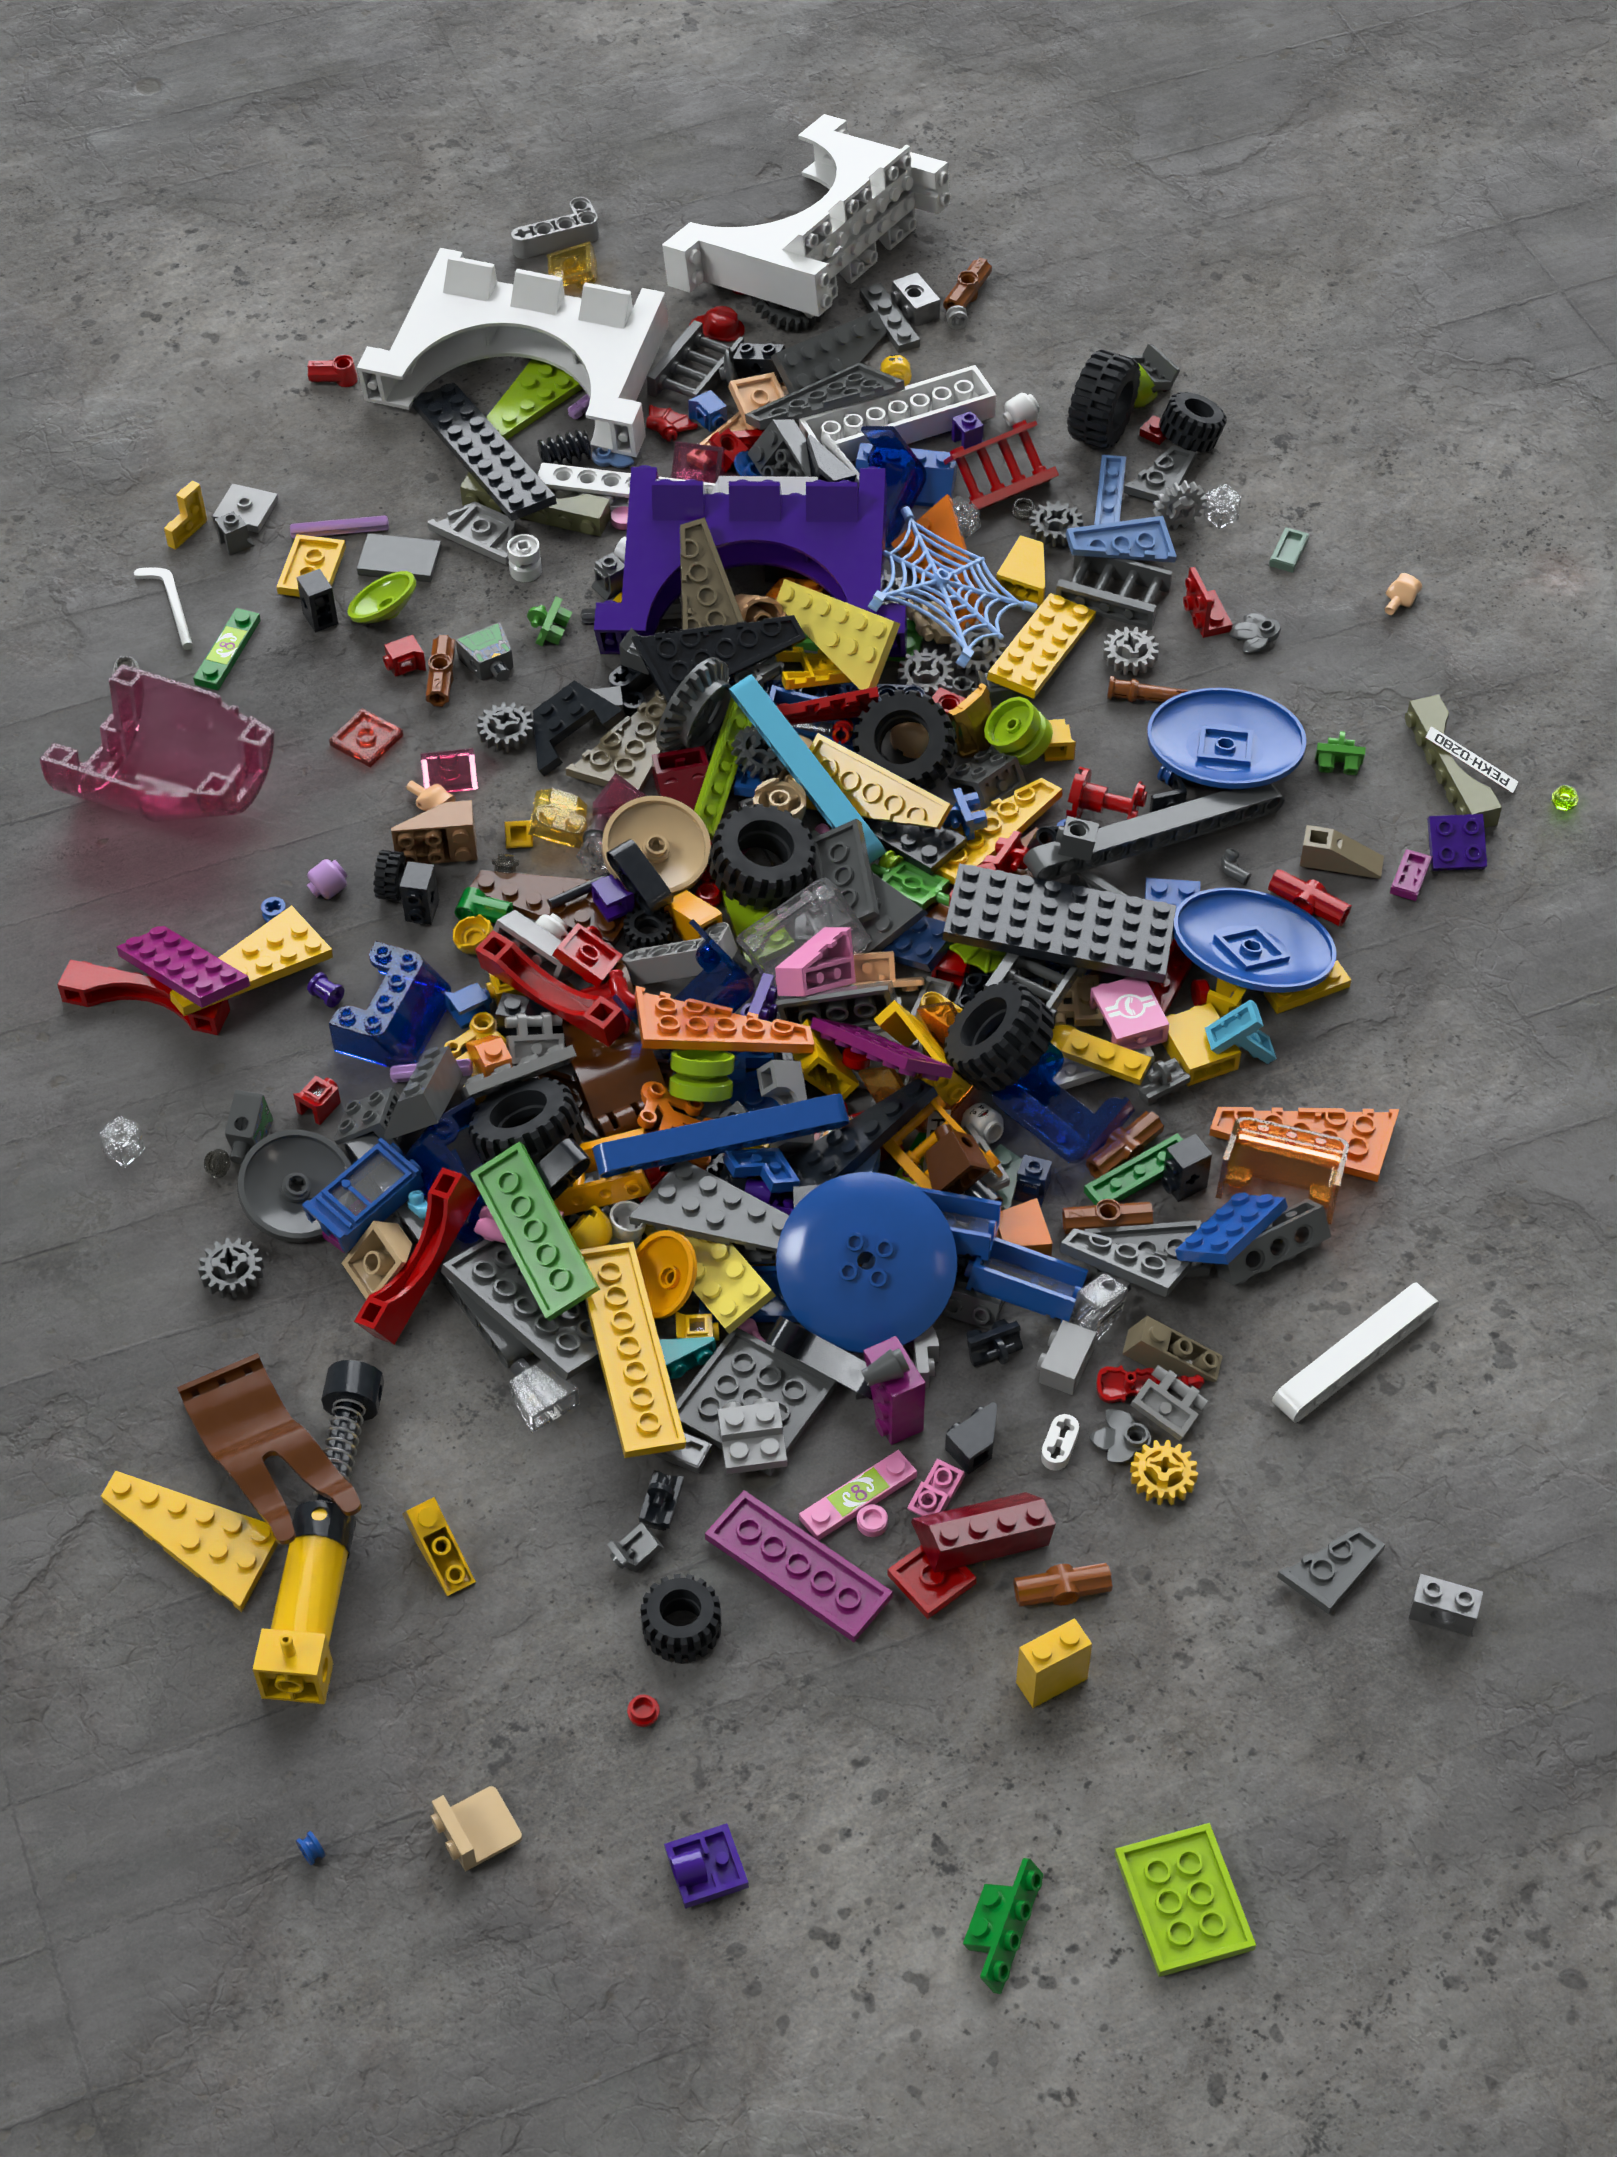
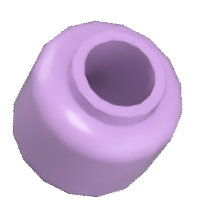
(327, 879)

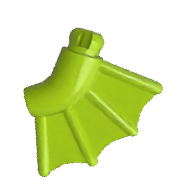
(985, 959)

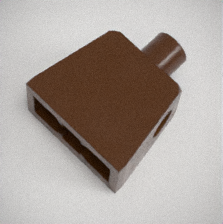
(955, 1161)

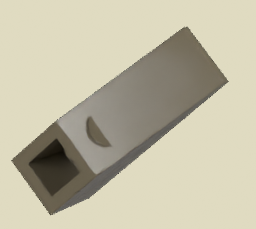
(1338, 853)
(1157, 1344)

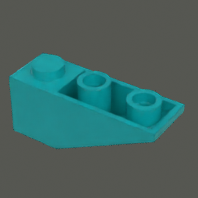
(686, 1353)

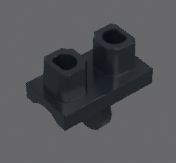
(994, 1344)
(661, 1500)

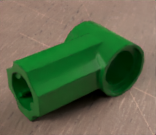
(475, 902)

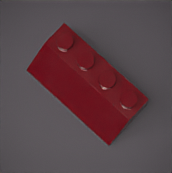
(984, 1531)

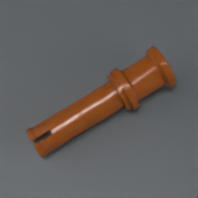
(1134, 690)

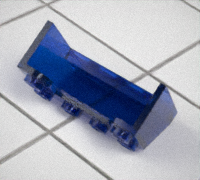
(400, 1014)
(1056, 1115)

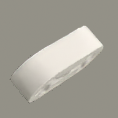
(1065, 1444)

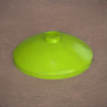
(383, 598)

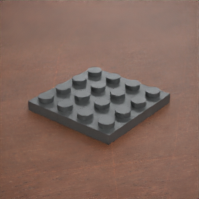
(750, 1370)

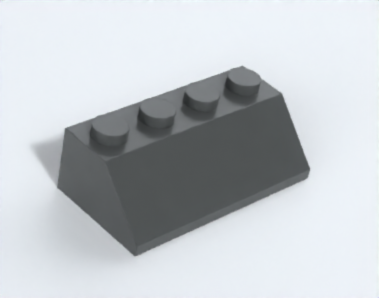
(848, 1005)
(425, 1093)

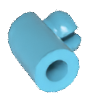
(417, 1203)

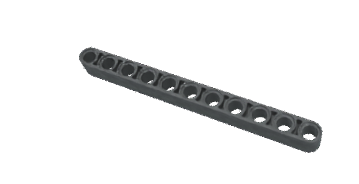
(1158, 830)
(501, 1341)

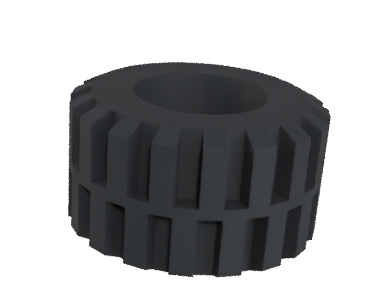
(1192, 422)
(684, 1640)

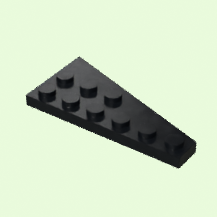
(852, 1145)

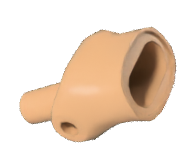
(1402, 592)
(429, 797)

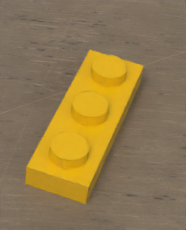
(1333, 983)
(1106, 1056)

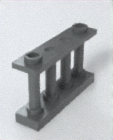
(683, 351)
(1112, 605)
(1008, 971)

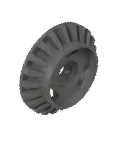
(696, 707)

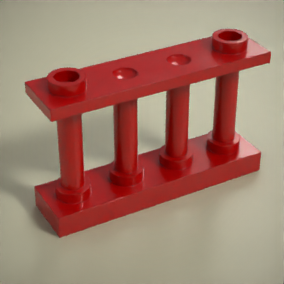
(1019, 481)

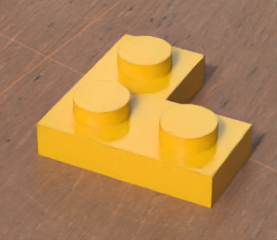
(191, 515)

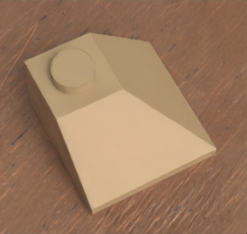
(377, 1256)

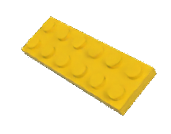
(1041, 645)

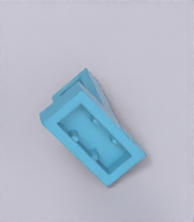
(1242, 1029)

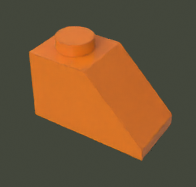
(488, 1054)

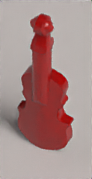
(1116, 1384)

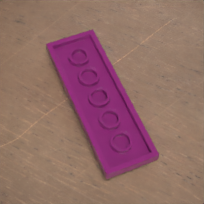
(183, 966)
(882, 1049)
(799, 1566)

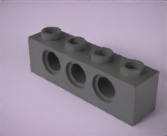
(1304, 1217)

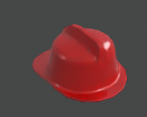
(721, 324)

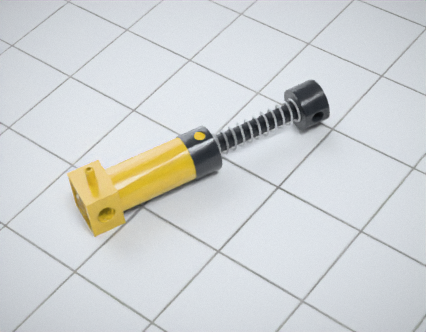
(295, 1653)

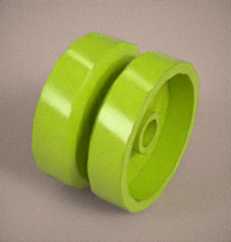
(1018, 730)
(701, 1075)

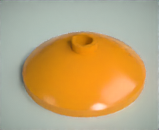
(667, 1271)

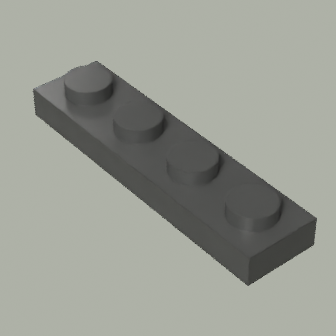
(898, 328)

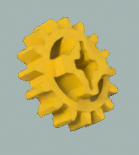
(1163, 1472)

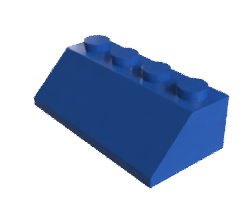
(939, 478)

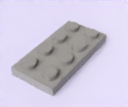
(528, 1068)

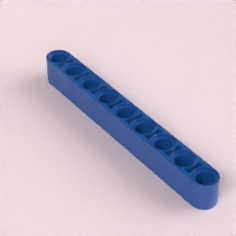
(720, 1135)

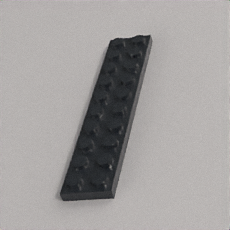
(484, 451)

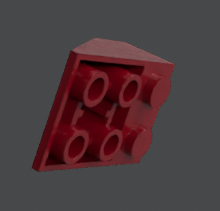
(680, 774)

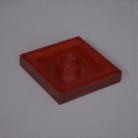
(366, 737)

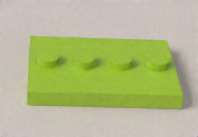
(1184, 1899)

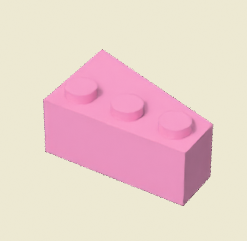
(818, 965)

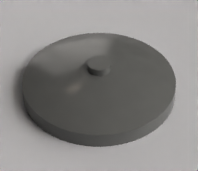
(284, 1174)

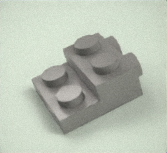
(752, 1436)

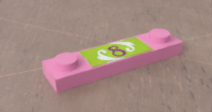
(862, 1490)

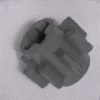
(962, 686)

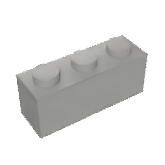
(534, 942)

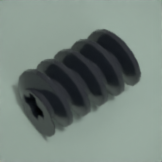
(565, 448)

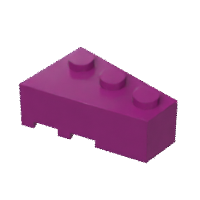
(897, 1402)

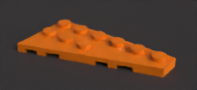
(712, 1027)

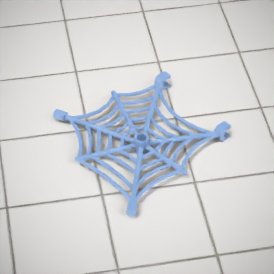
(941, 584)

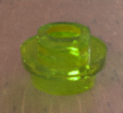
(1565, 797)

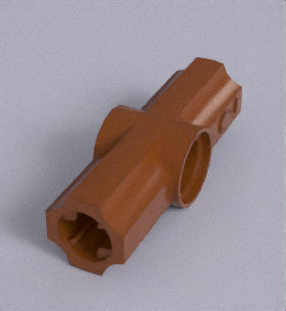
(968, 284)
(440, 670)
(1125, 1144)
(1119, 1215)
(1062, 1584)

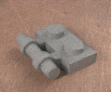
(524, 1044)
(1164, 1408)

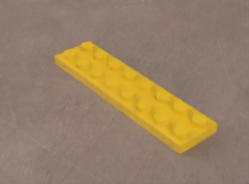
(631, 1353)

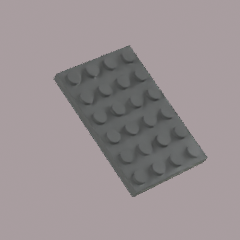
(498, 1286)

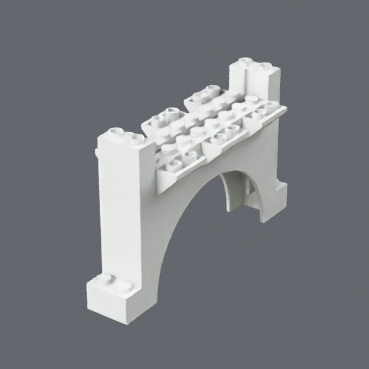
(799, 256)
(472, 317)

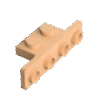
(881, 967)

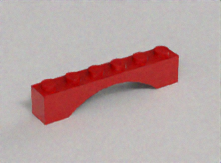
(94, 984)
(585, 1011)
(447, 1208)

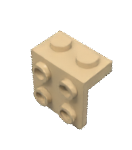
(476, 1827)

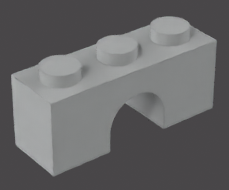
(785, 1084)

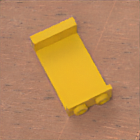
(906, 1030)

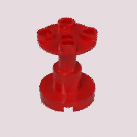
(1096, 797)

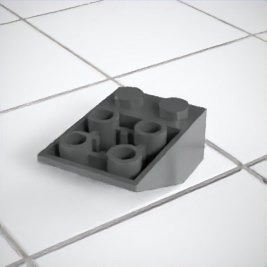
(781, 451)

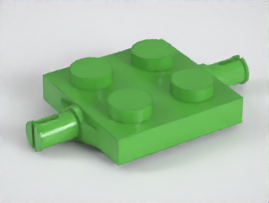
(915, 883)

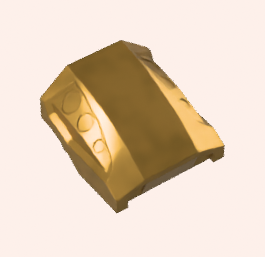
(969, 722)

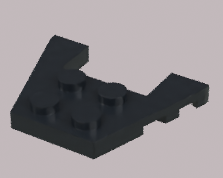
(563, 716)

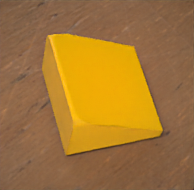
(517, 834)

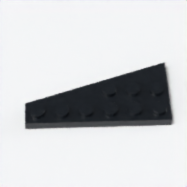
(739, 645)

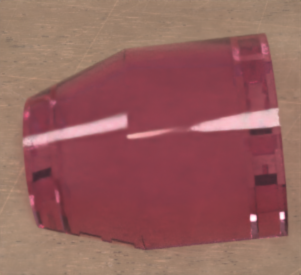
(167, 753)

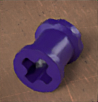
(325, 989)

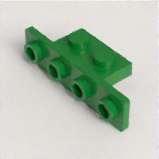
(1001, 1923)

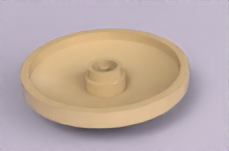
(668, 836)

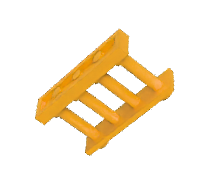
(910, 1160)
(606, 1190)

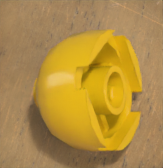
(592, 1230)

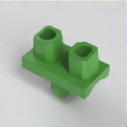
(540, 617)
(1341, 751)

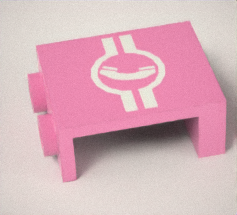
(1131, 1013)

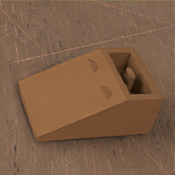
(438, 834)

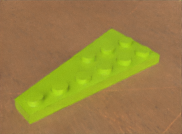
(531, 396)

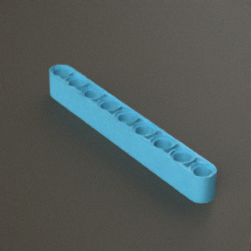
(799, 760)

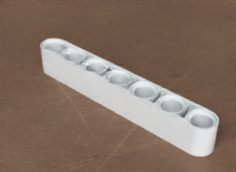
(1355, 1352)

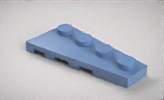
(1129, 539)

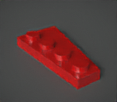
(830, 708)

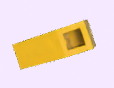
(438, 1546)

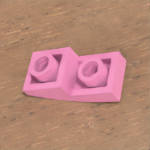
(937, 1489)

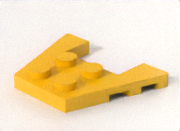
(817, 669)

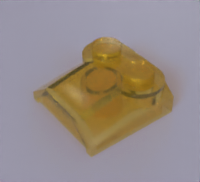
(574, 265)
(558, 817)

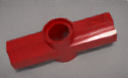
(1310, 897)

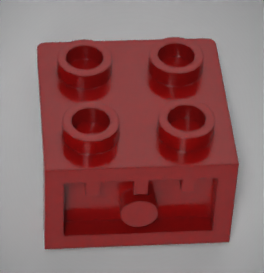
(1205, 607)

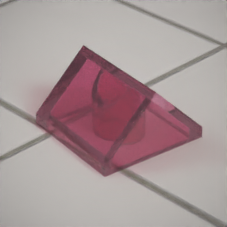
(698, 462)
(450, 768)
(614, 795)

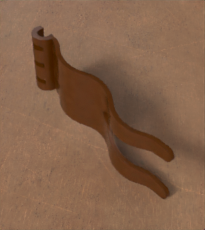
(613, 1074)
(247, 1425)

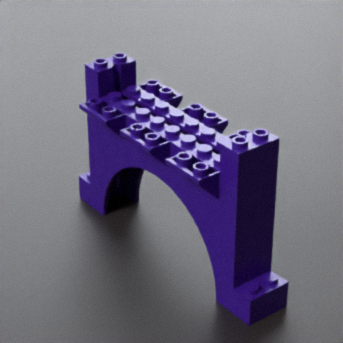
(822, 535)

